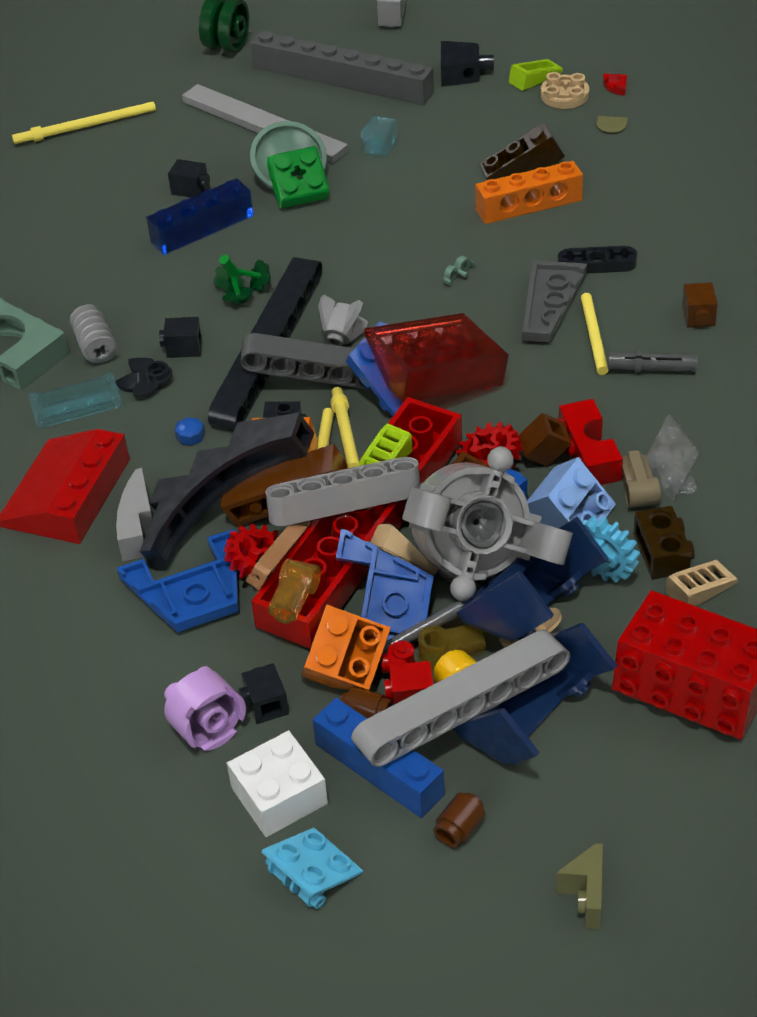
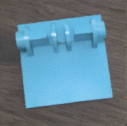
(310, 865)

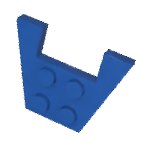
(367, 370)
(395, 590)
(191, 595)

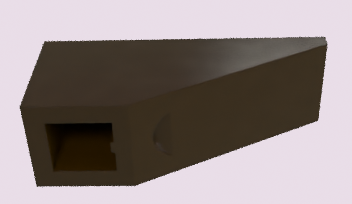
(525, 154)

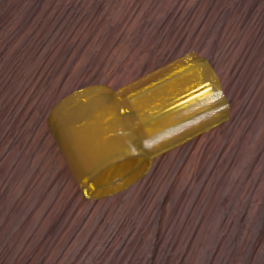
(295, 583)
(436, 641)

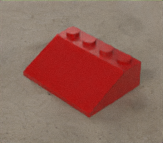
(67, 485)

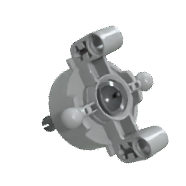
(479, 522)

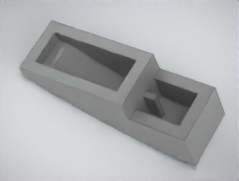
(133, 517)

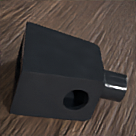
(462, 63)

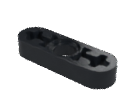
(614, 258)

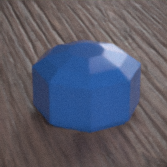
(189, 431)

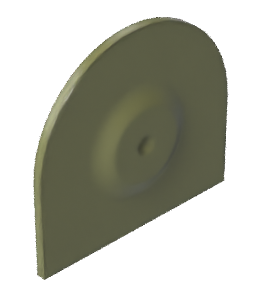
(611, 124)

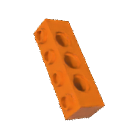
(528, 192)

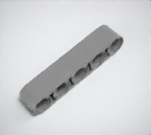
(342, 491)

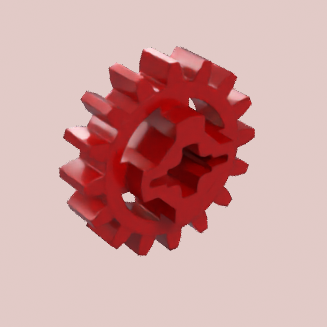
(484, 440)
(247, 547)

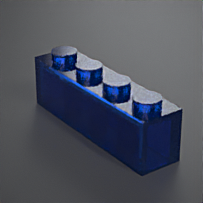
(200, 216)

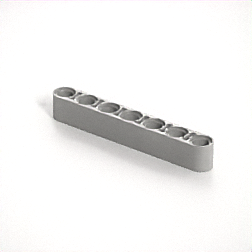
(459, 698)

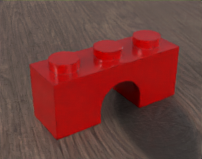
(584, 429)

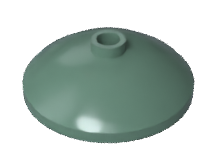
(281, 138)

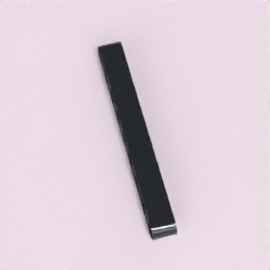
(278, 319)

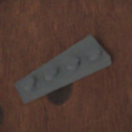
(549, 296)

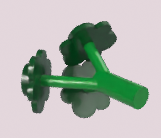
(230, 277)

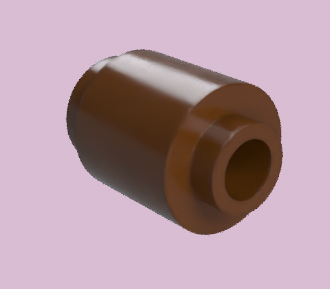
(365, 701)
(459, 819)

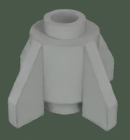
(341, 321)

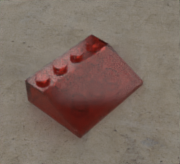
(436, 357)

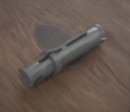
(652, 361)

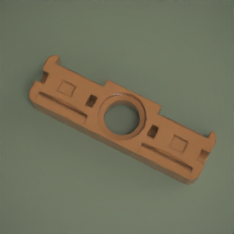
(275, 554)

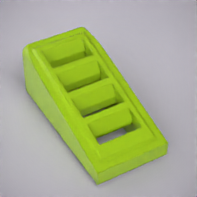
(532, 73)
(391, 439)

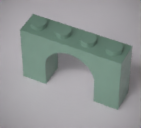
(37, 350)

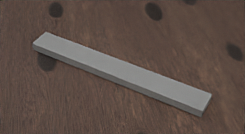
(249, 116)

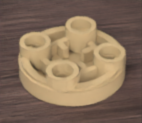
(564, 90)

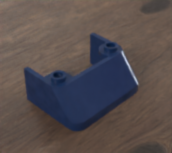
(518, 596)
(506, 727)

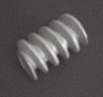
(93, 334)

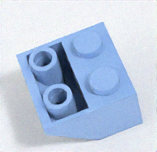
(568, 493)

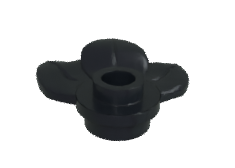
(145, 376)

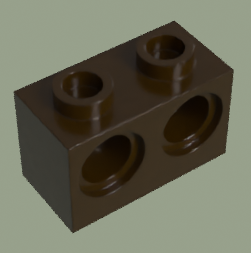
(662, 541)

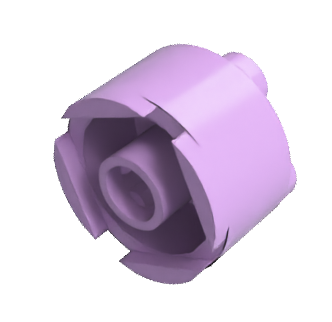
(204, 709)

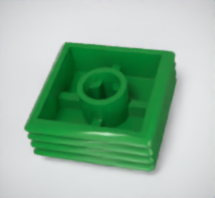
(287, 187)

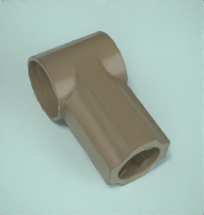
(640, 486)

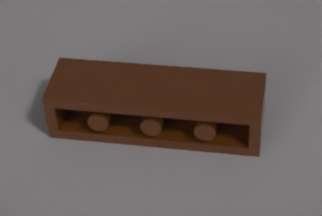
(248, 499)

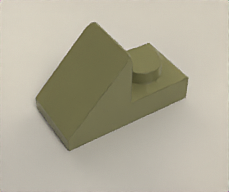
(584, 879)

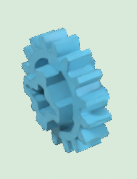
(616, 546)

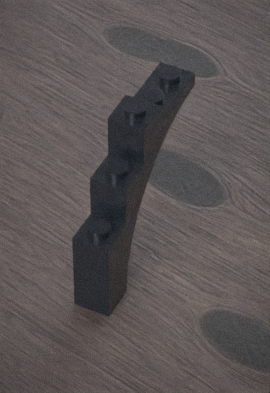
(216, 471)

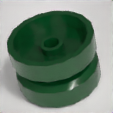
(224, 24)

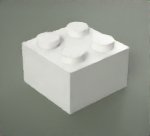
(277, 783)

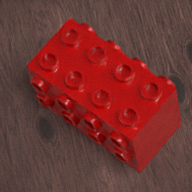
(690, 664)

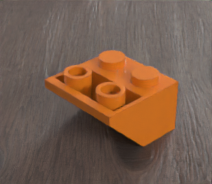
(345, 650)

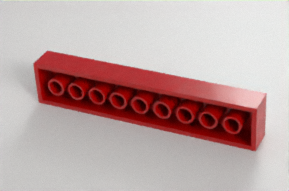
(434, 440)

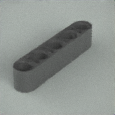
(298, 359)

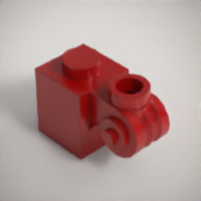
(405, 674)

